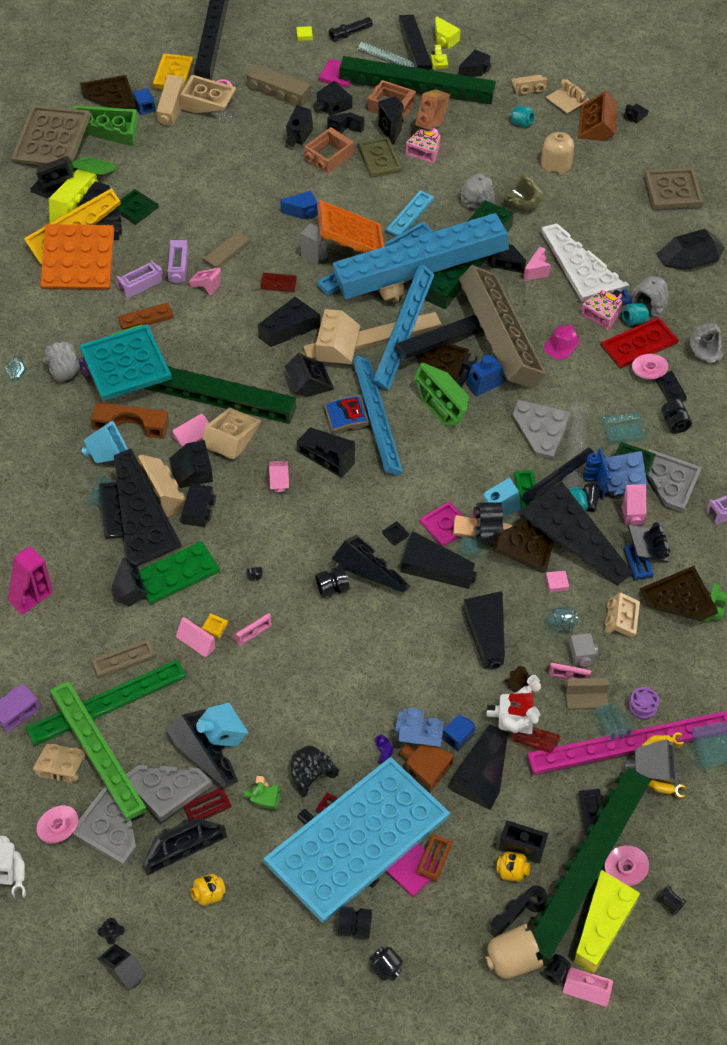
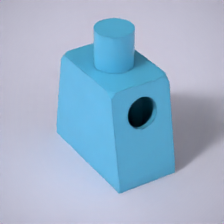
(104, 443)
(507, 494)
(222, 726)

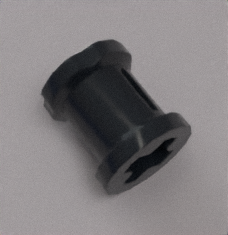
(671, 900)
(553, 974)

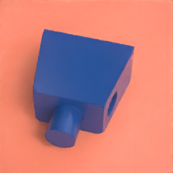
(485, 375)

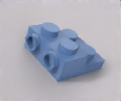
(624, 471)
(416, 729)

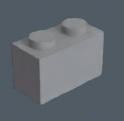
(313, 245)

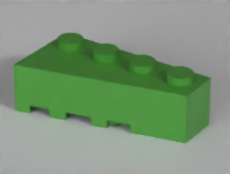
(112, 124)

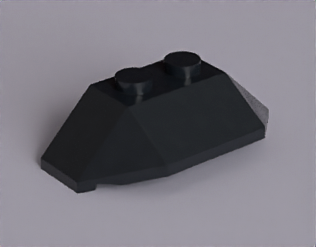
(691, 250)
(181, 842)

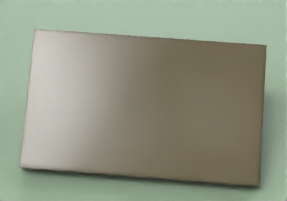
(586, 693)

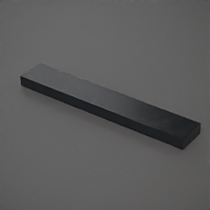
(415, 42)
(438, 337)

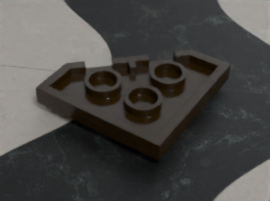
(110, 92)
(446, 358)
(525, 545)
(680, 595)

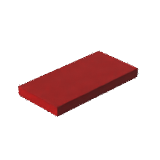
(638, 341)

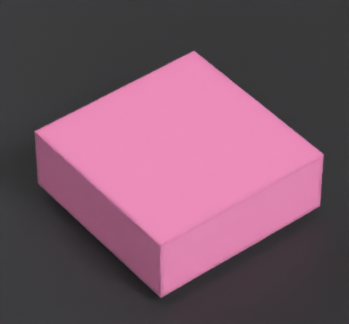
(557, 581)

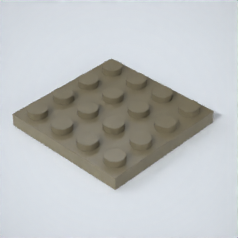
(50, 135)

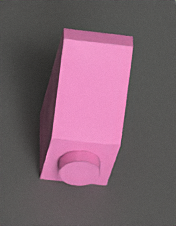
(279, 475)
(634, 505)

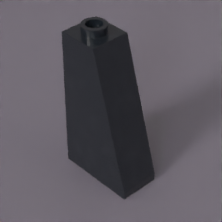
(437, 563)
(486, 625)

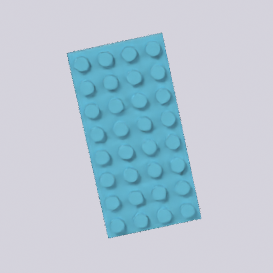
(356, 839)

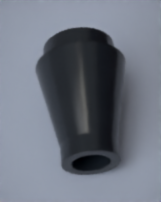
(593, 494)

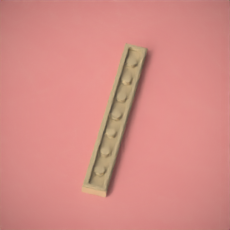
(382, 333)

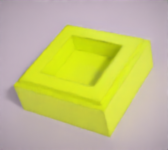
(304, 33)

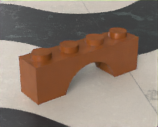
(152, 421)

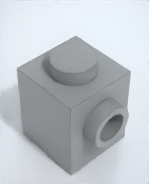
(583, 649)

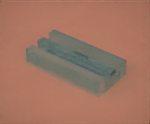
(625, 729)

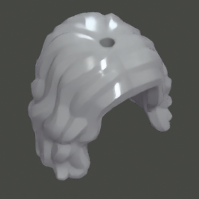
(477, 190)
(657, 290)
(707, 342)
(62, 361)

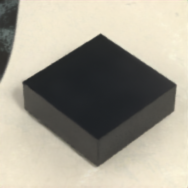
(395, 533)

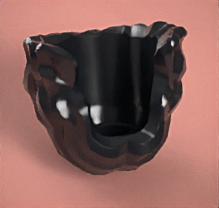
(308, 765)

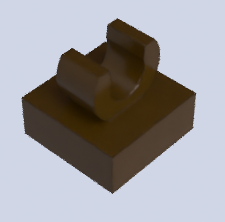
(518, 679)

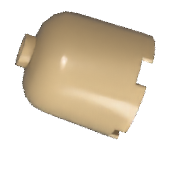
(557, 152)
(513, 953)

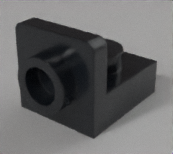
(635, 113)

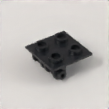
(650, 542)

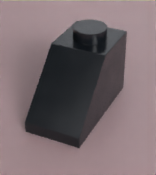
(475, 64)
(509, 260)
(128, 583)
(122, 966)

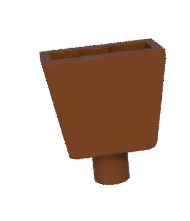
(427, 764)

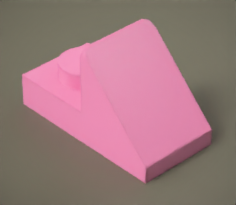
(537, 267)
(208, 279)

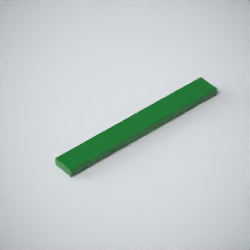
(110, 700)

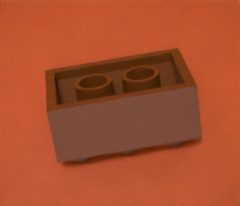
(598, 118)

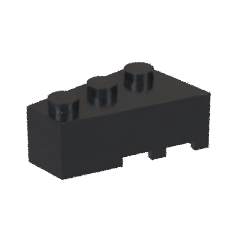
(288, 321)
(327, 450)

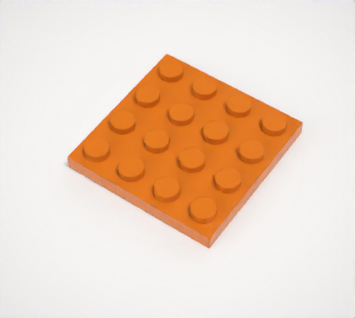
(349, 228)
(77, 257)

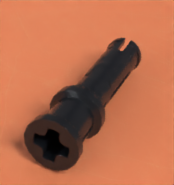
(345, 30)

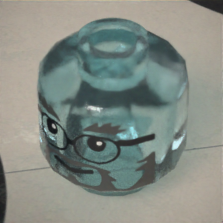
(563, 619)

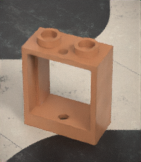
(389, 90)
(435, 106)
(335, 139)

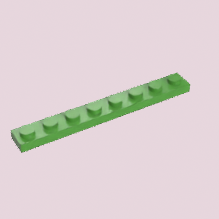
(98, 751)

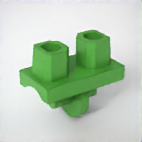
(718, 597)

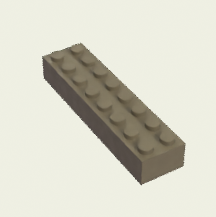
(502, 327)

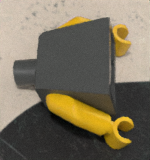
(657, 762)

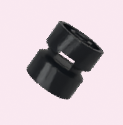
(676, 416)
(333, 581)
(354, 922)

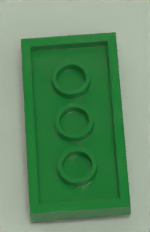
(178, 572)

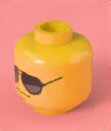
(513, 866)
(208, 889)

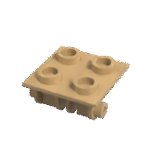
(568, 97)
(59, 761)

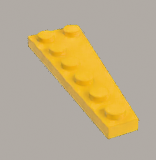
(86, 214)

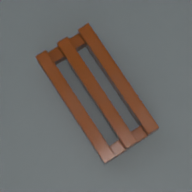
(428, 873)

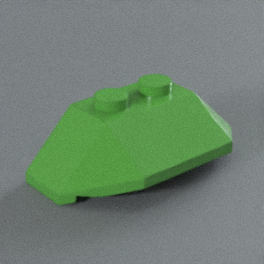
(441, 394)

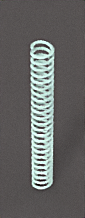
(385, 54)

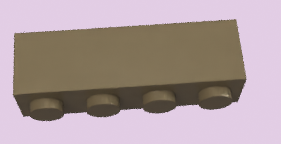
(279, 85)

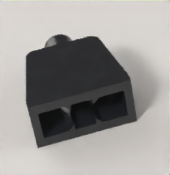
(333, 99)
(299, 126)

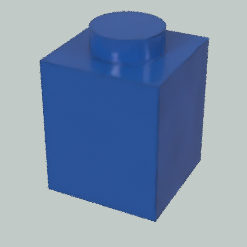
(144, 101)
(458, 732)

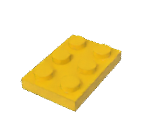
(173, 65)

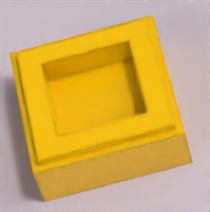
(215, 626)

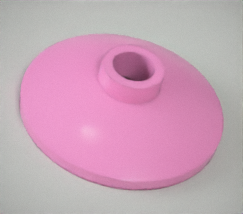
(650, 366)
(57, 824)
(627, 857)

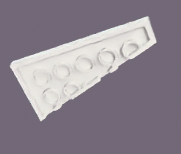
(581, 267)

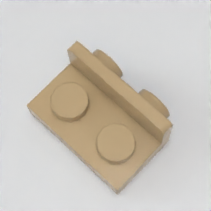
(529, 84)
(622, 615)

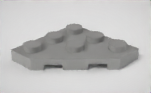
(541, 427)
(673, 480)
(167, 788)
(106, 829)

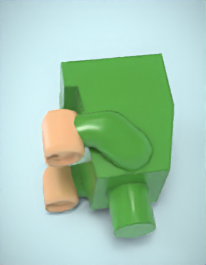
(263, 795)

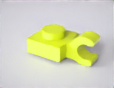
(439, 60)

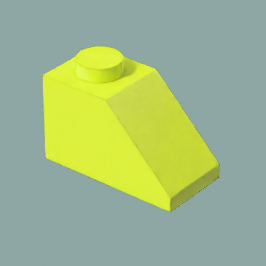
(446, 33)

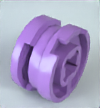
(644, 703)

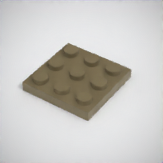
(673, 188)

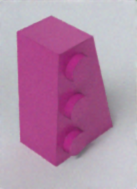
(28, 581)

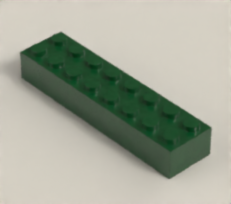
(446, 282)

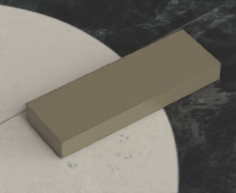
(227, 250)
(123, 658)

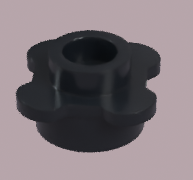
(110, 924)

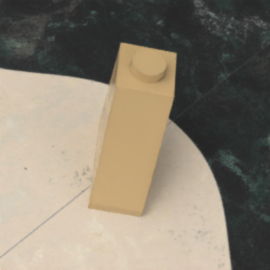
(169, 103)

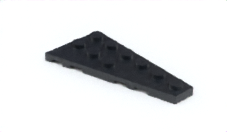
(143, 519)
(572, 528)

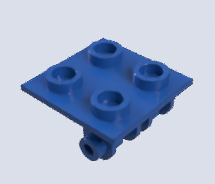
(596, 471)

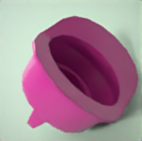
(562, 342)

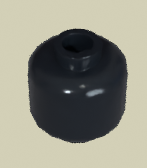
(386, 963)

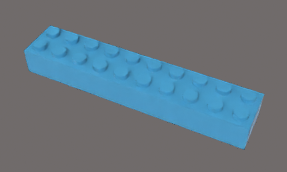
(435, 250)

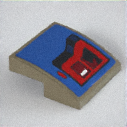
(346, 414)

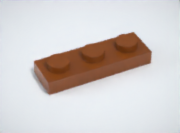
(146, 316)

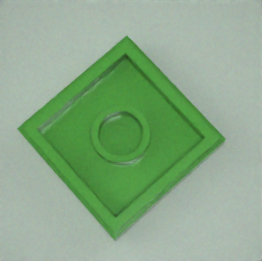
(94, 165)

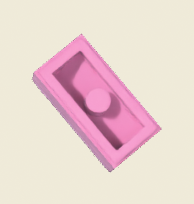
(190, 431)
(252, 629)
(195, 637)
(568, 672)
(588, 986)

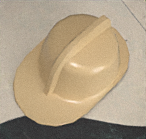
(392, 292)

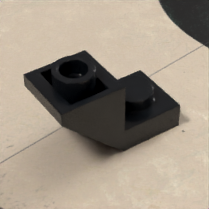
(346, 120)

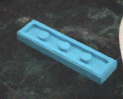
(410, 214)

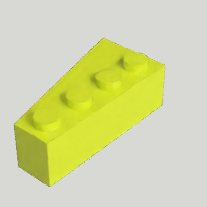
(70, 194)
(606, 916)

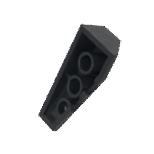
(358, 558)
(200, 750)
(483, 769)

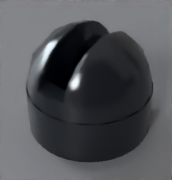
(255, 571)

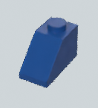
(300, 205)

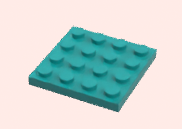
(125, 362)

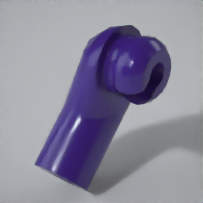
(384, 747)

